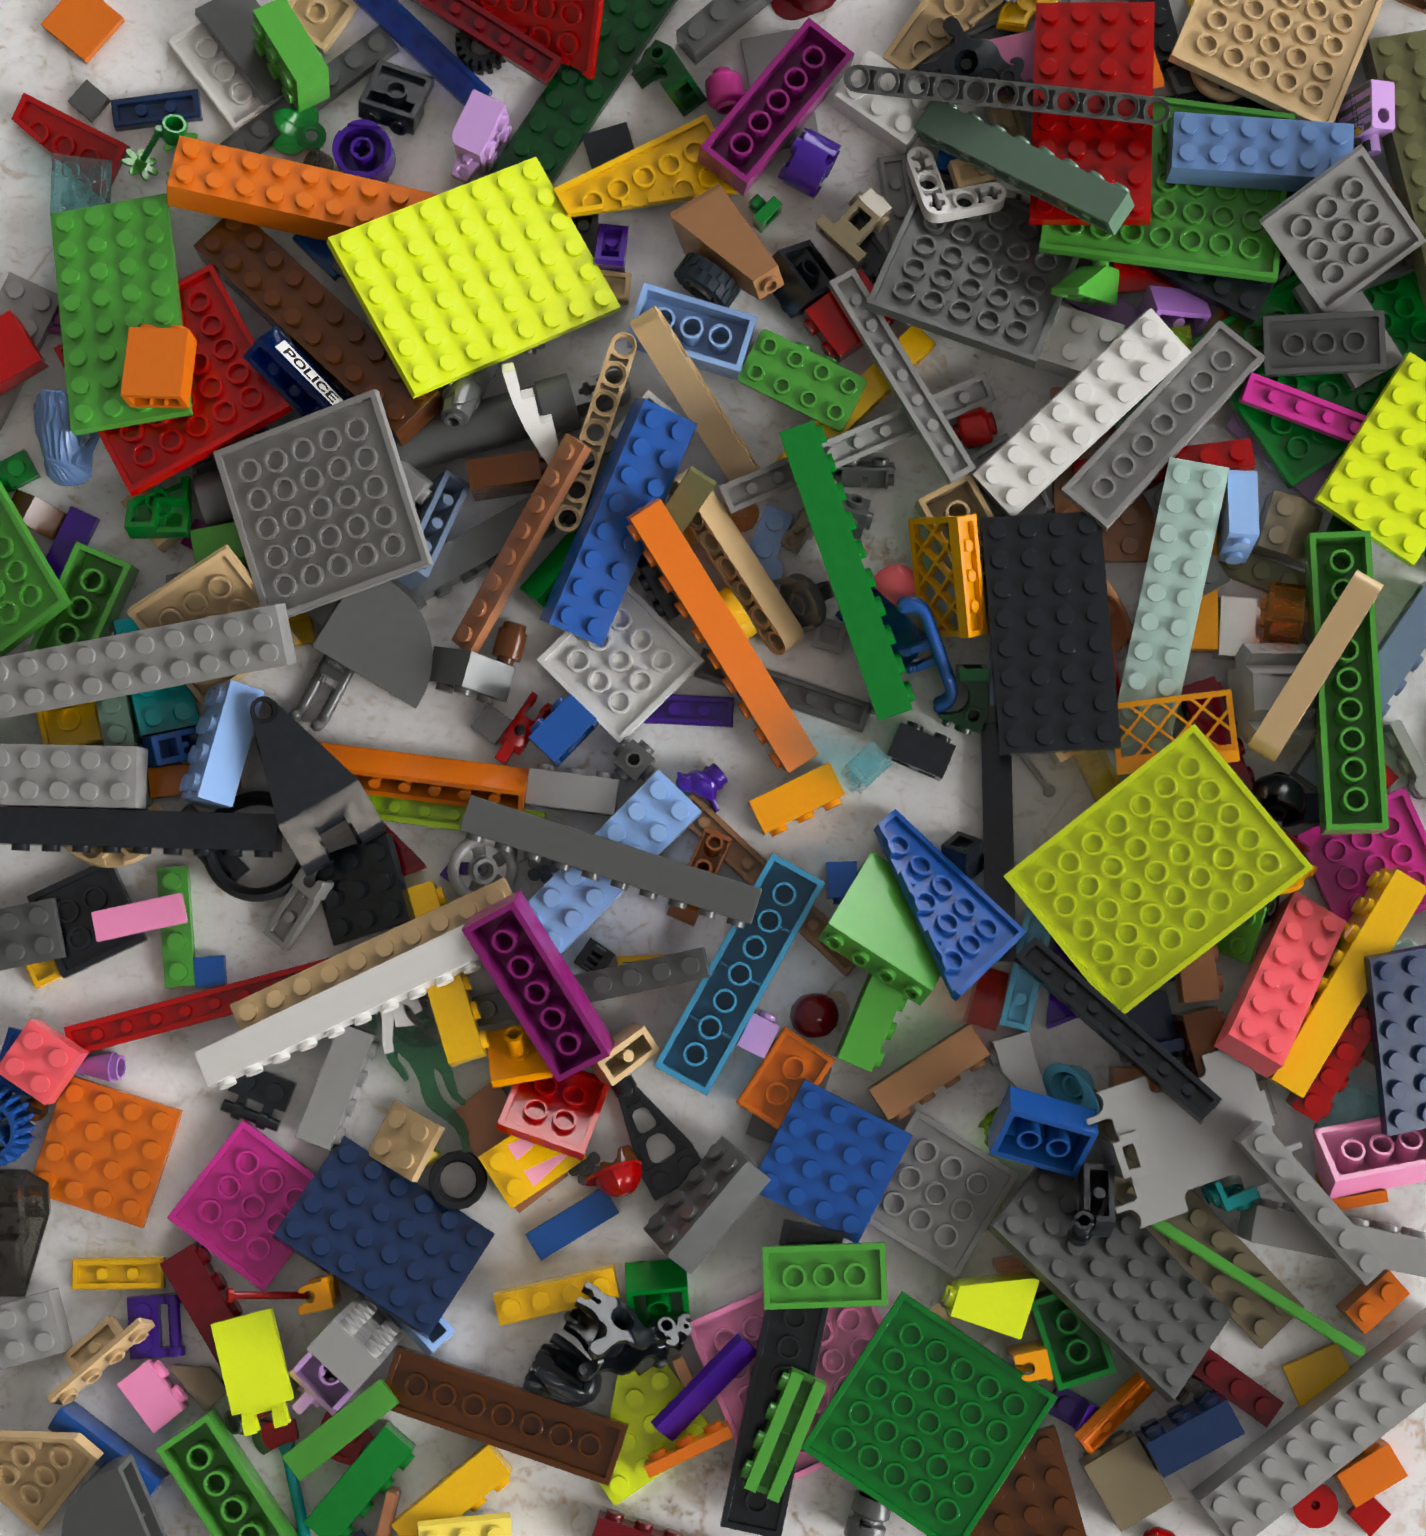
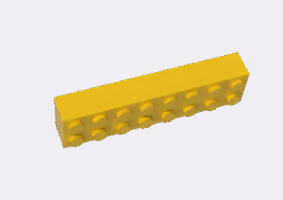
(1370, 931)

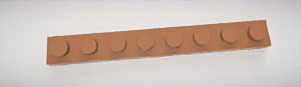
(521, 543)

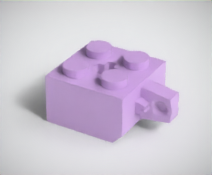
(478, 136)
(318, 1386)

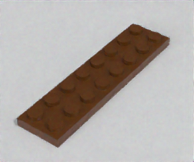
(505, 1415)

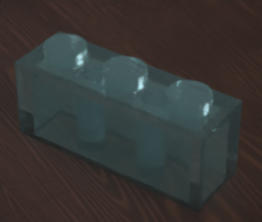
(865, 768)

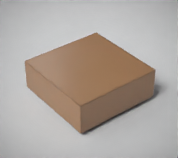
(682, 1369)

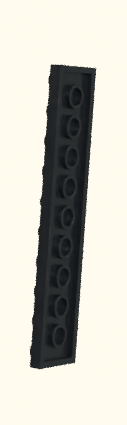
(784, 1341)

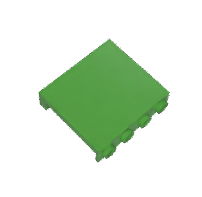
(880, 932)

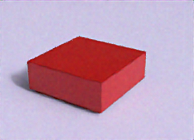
(1369, 1515)

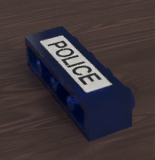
(291, 373)

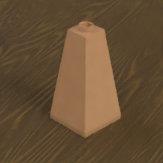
(720, 233)

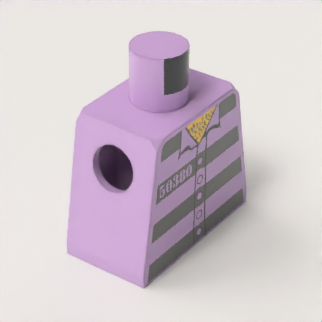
(1372, 113)

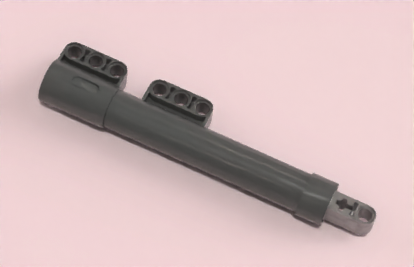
(489, 427)

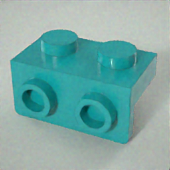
(1230, 1196)

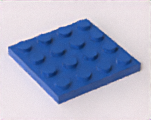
(832, 1160)

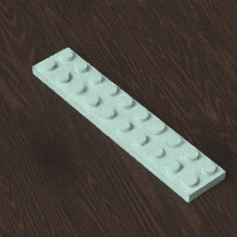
(1170, 597)

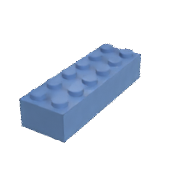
(1252, 150)

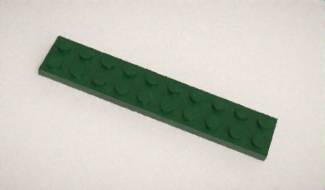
(575, 102)

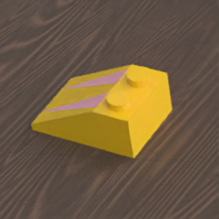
(524, 1168)

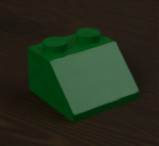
(656, 1290)

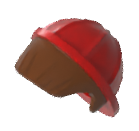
(620, 1176)

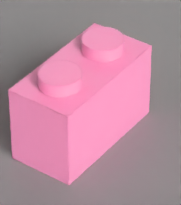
(154, 1394)

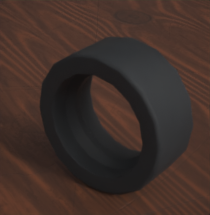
(435, 1184)

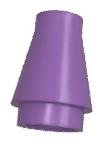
(104, 1066)

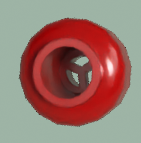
(976, 427)

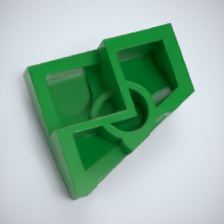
(161, 512)

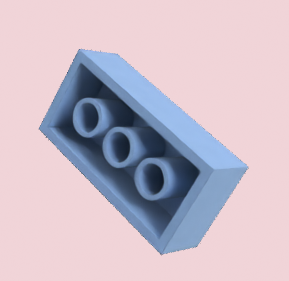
(710, 333)
(221, 745)

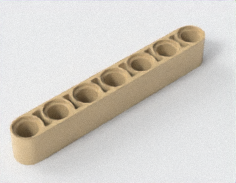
(693, 394)
(601, 419)
(744, 574)
(1315, 666)

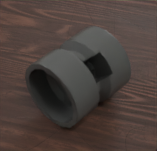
(870, 1509)

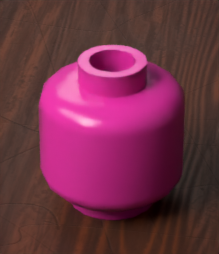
(724, 89)

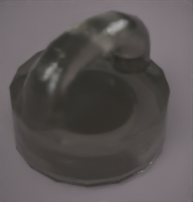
(319, 159)

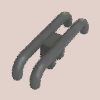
(331, 674)

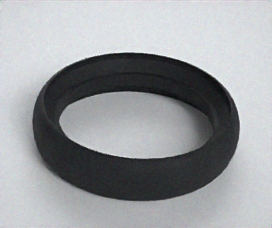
(231, 887)

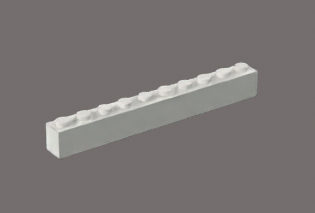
(337, 1008)

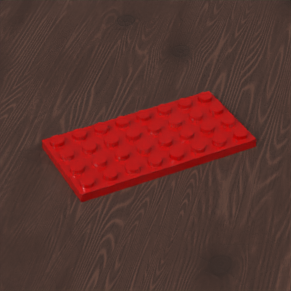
(1102, 50)

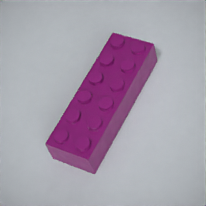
(775, 106)
(538, 986)

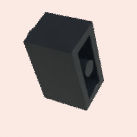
(921, 750)

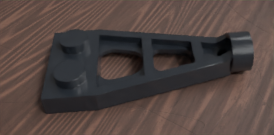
(671, 1172)

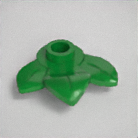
(294, 128)

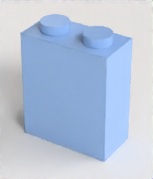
(1238, 517)

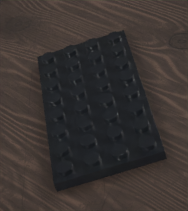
(1049, 634)

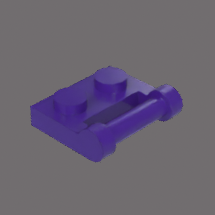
(150, 1308)

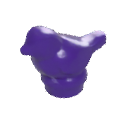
(703, 783)

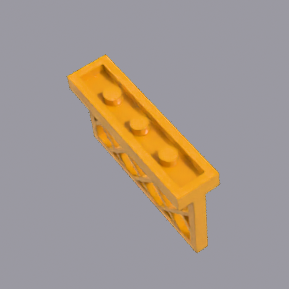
(965, 575)
(1229, 752)

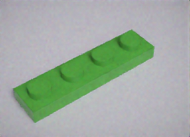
(177, 940)

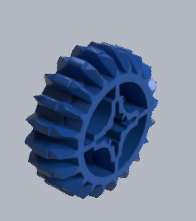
(14, 1126)

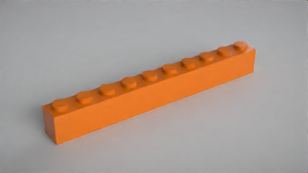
(721, 634)

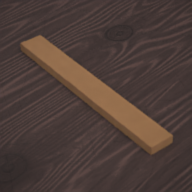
(749, 865)

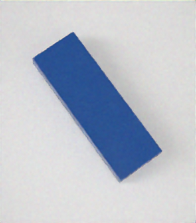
(571, 1223)

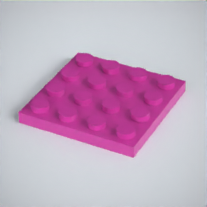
(1350, 859)
(243, 1202)

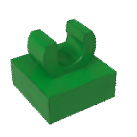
(764, 212)

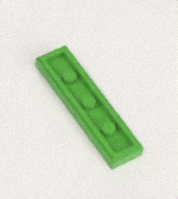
(340, 1429)

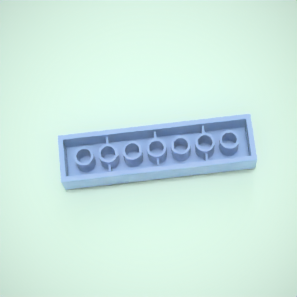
(646, 822)

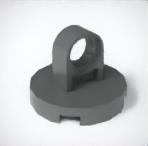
(806, 599)

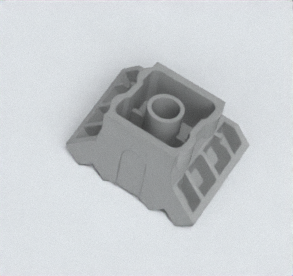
(1257, 681)

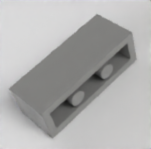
(572, 790)

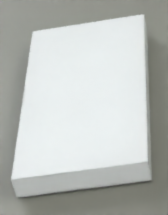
(217, 75)

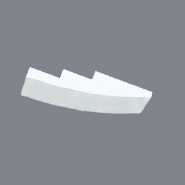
(539, 428)

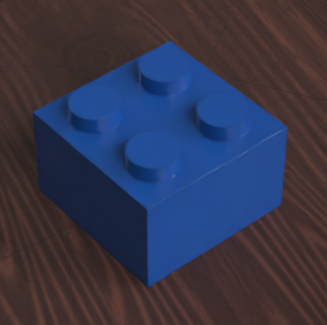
(562, 729)

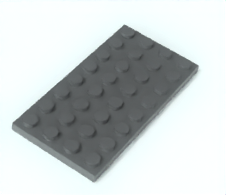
(1115, 1284)

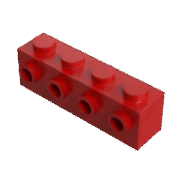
(1334, 1072)

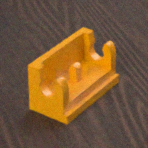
(324, 1294)
(1029, 1357)

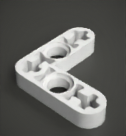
(948, 199)

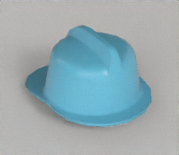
(1069, 1084)

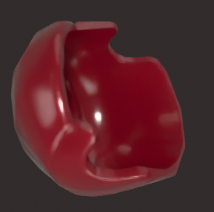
(814, 1015)

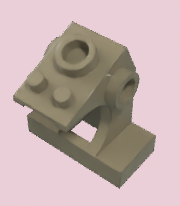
(845, 235)

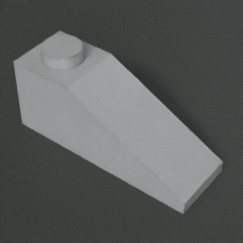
(1017, 1062)

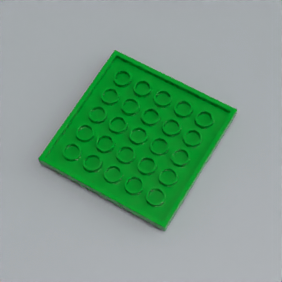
(928, 1421)

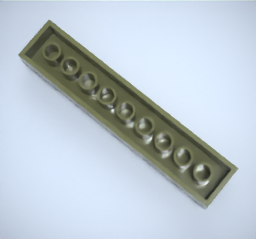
(1403, 61)

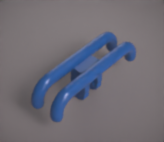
(934, 642)

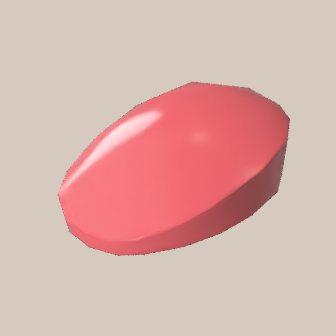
(895, 582)

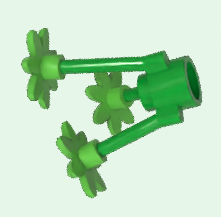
(169, 131)

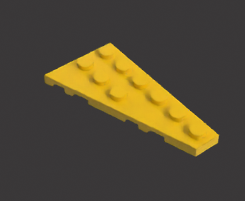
(646, 176)

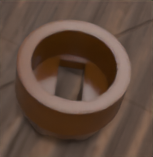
(36, 1104)

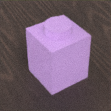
(759, 1034)

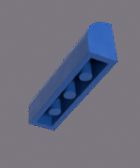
(77, 1419)

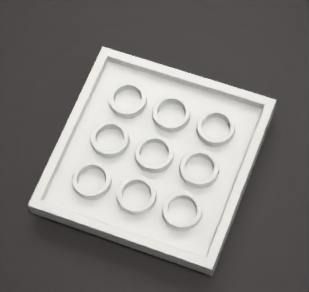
(629, 673)

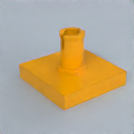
(514, 1058)

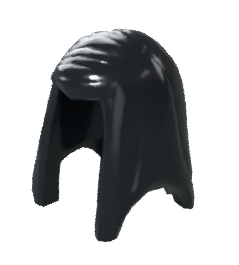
(555, 1374)

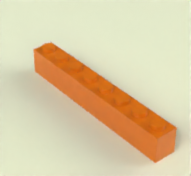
(432, 777)

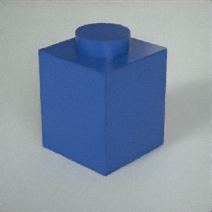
(839, 878)

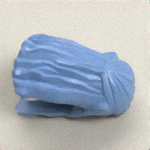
(64, 456)

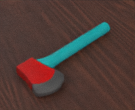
(284, 1438)

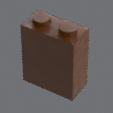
(505, 474)

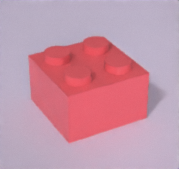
(42, 1061)

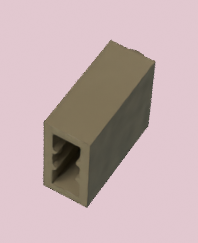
(1125, 1480)

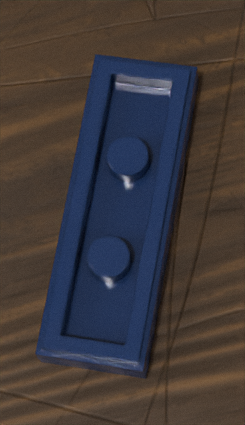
(151, 109)

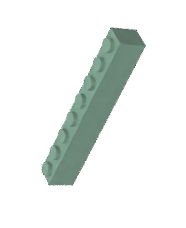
(1025, 166)

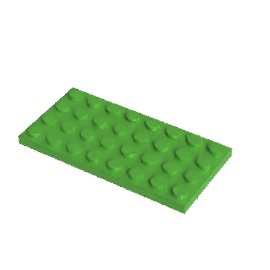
(112, 275)

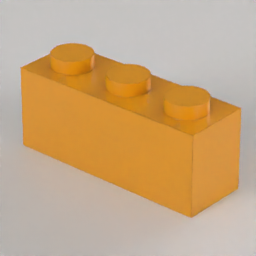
(797, 800)

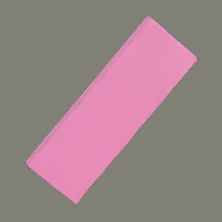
(139, 917)

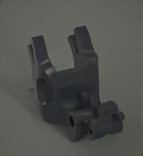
(974, 57)
(617, 1337)

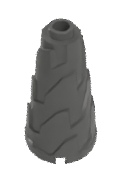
(464, 396)

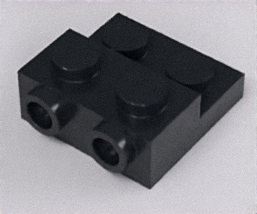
(395, 97)

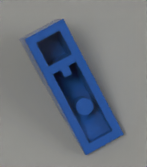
(169, 746)

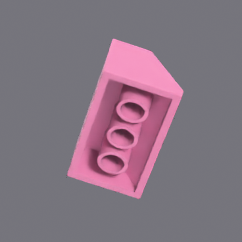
(1361, 1159)

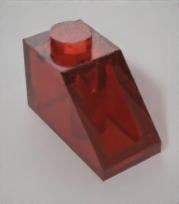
(987, 1000)

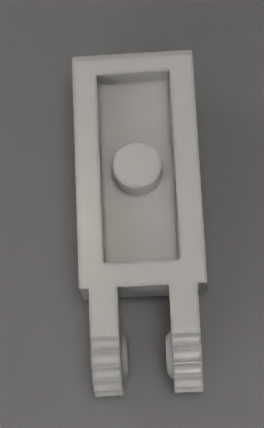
(1408, 759)

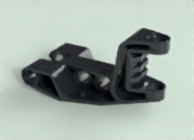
(309, 788)

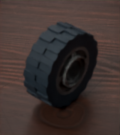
(706, 280)

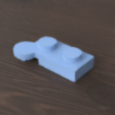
(767, 540)

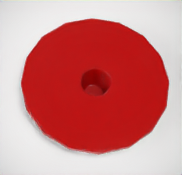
(1317, 1508)

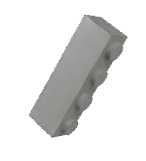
(336, 1087)

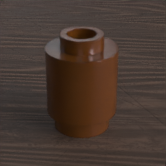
(510, 643)

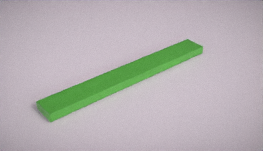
(1259, 1288)

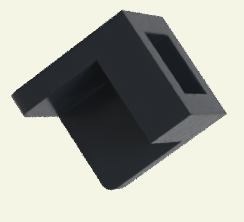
(965, 853)

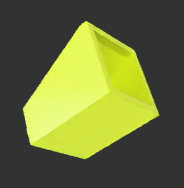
(993, 1300)

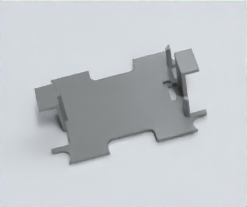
(1172, 1146)

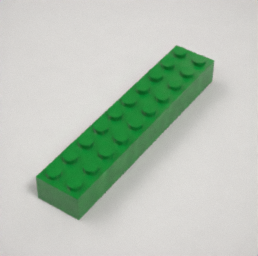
(845, 569)

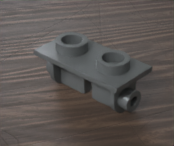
(876, 472)

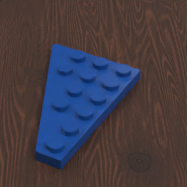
(954, 915)

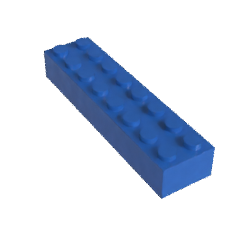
(602, 549)

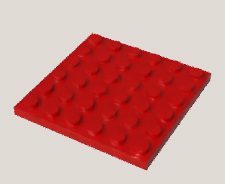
(225, 393)

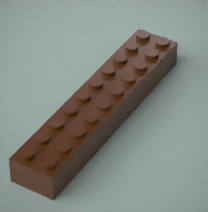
(314, 321)

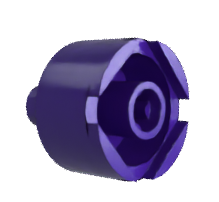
(363, 137)
(810, 162)

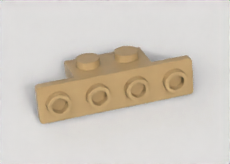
(97, 1351)

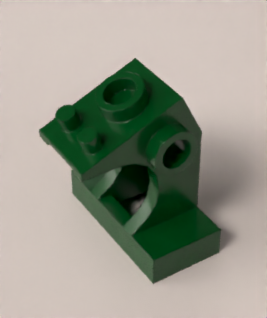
(663, 62)
(976, 679)

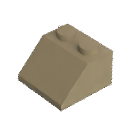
(1284, 527)

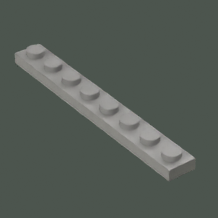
(902, 378)

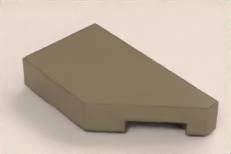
(201, 1383)

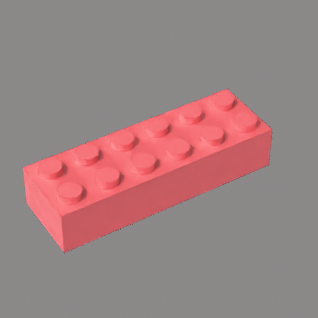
(1280, 984)

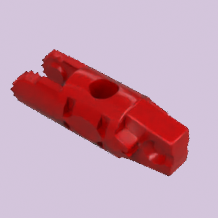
(510, 740)

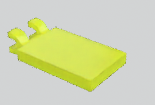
(253, 1368)

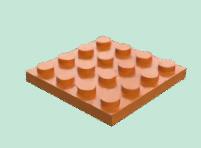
(107, 1150)

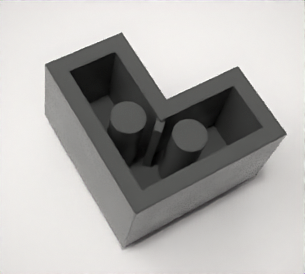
(471, 674)

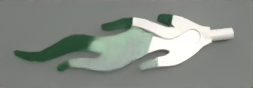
(424, 1056)

